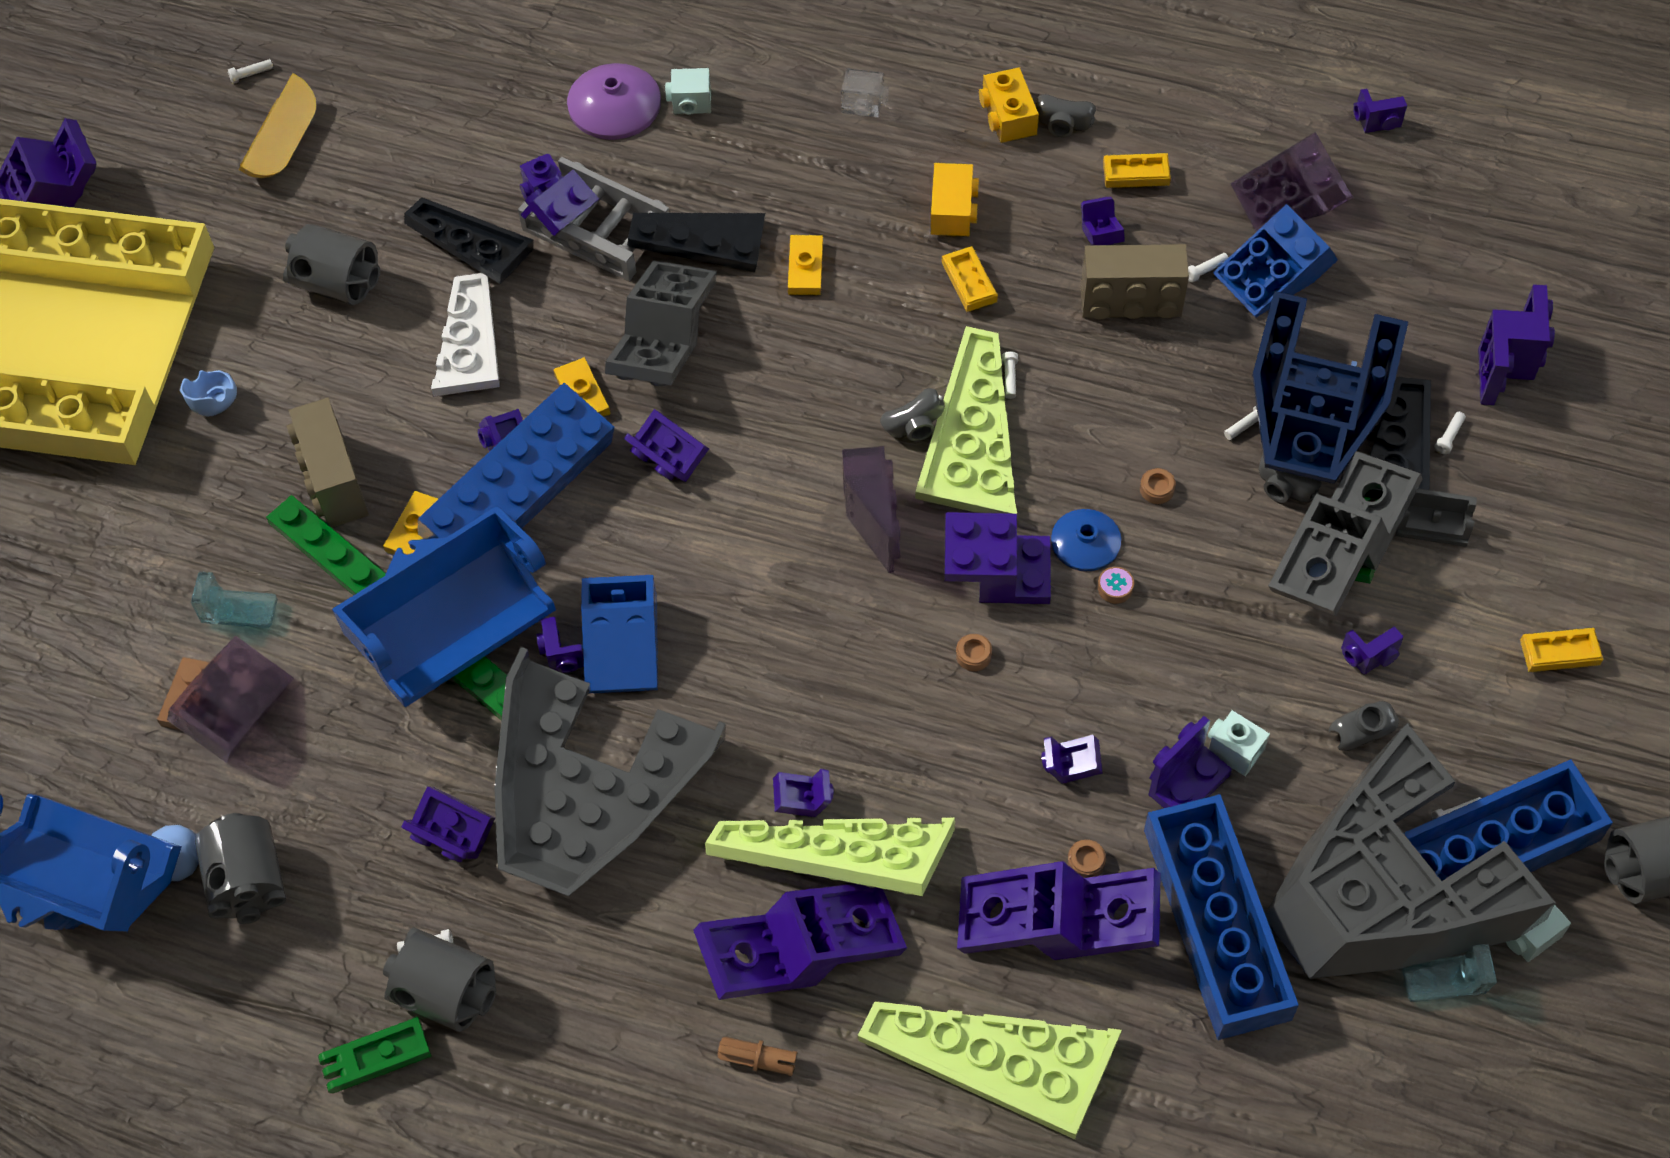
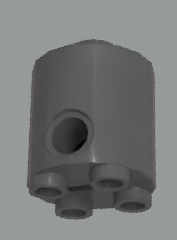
(331, 264)
(1640, 860)
(239, 867)
(440, 980)

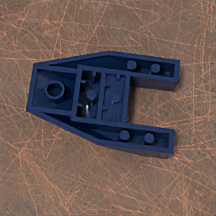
(1316, 408)

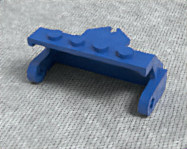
(447, 604)
(79, 868)

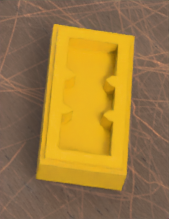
(1136, 170)
(805, 265)
(969, 279)
(581, 380)
(407, 524)
(1561, 649)

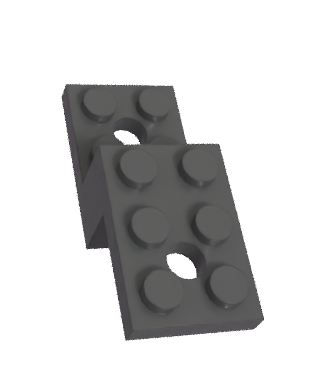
(661, 323)
(1345, 533)

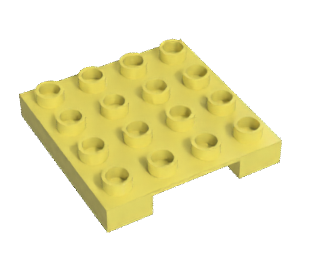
(90, 324)

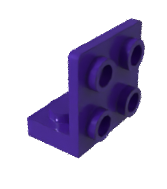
(1187, 769)

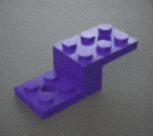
(1059, 911)
(798, 940)

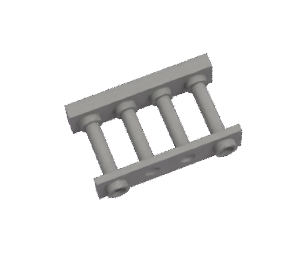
(593, 245)

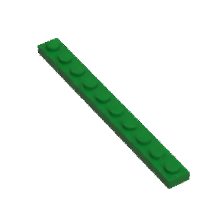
(357, 572)

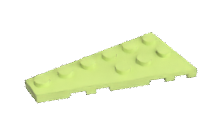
(970, 443)
(842, 849)
(1011, 1061)

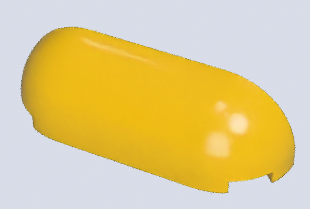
(281, 130)

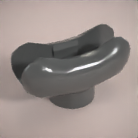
(1064, 115)
(915, 417)
(1282, 485)
(1365, 725)

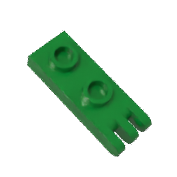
(375, 1055)

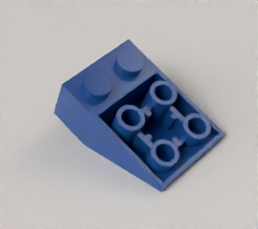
(1278, 258)
(620, 633)

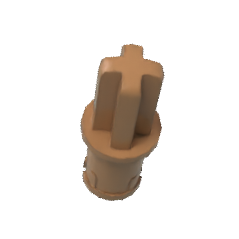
(757, 1055)

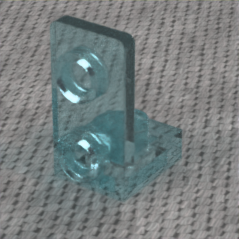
(231, 607)
(1451, 976)

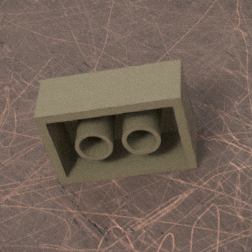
(1134, 281)
(326, 463)

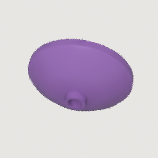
(614, 101)

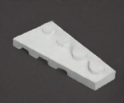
(468, 344)

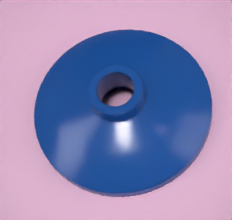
(1082, 551)

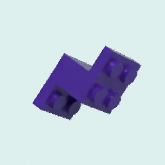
(48, 170)
(1515, 344)
(990, 552)

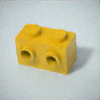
(1009, 105)
(952, 199)

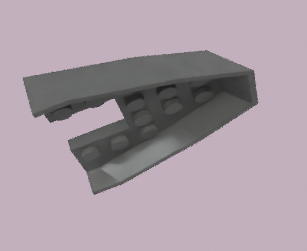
(565, 811)
(1371, 900)

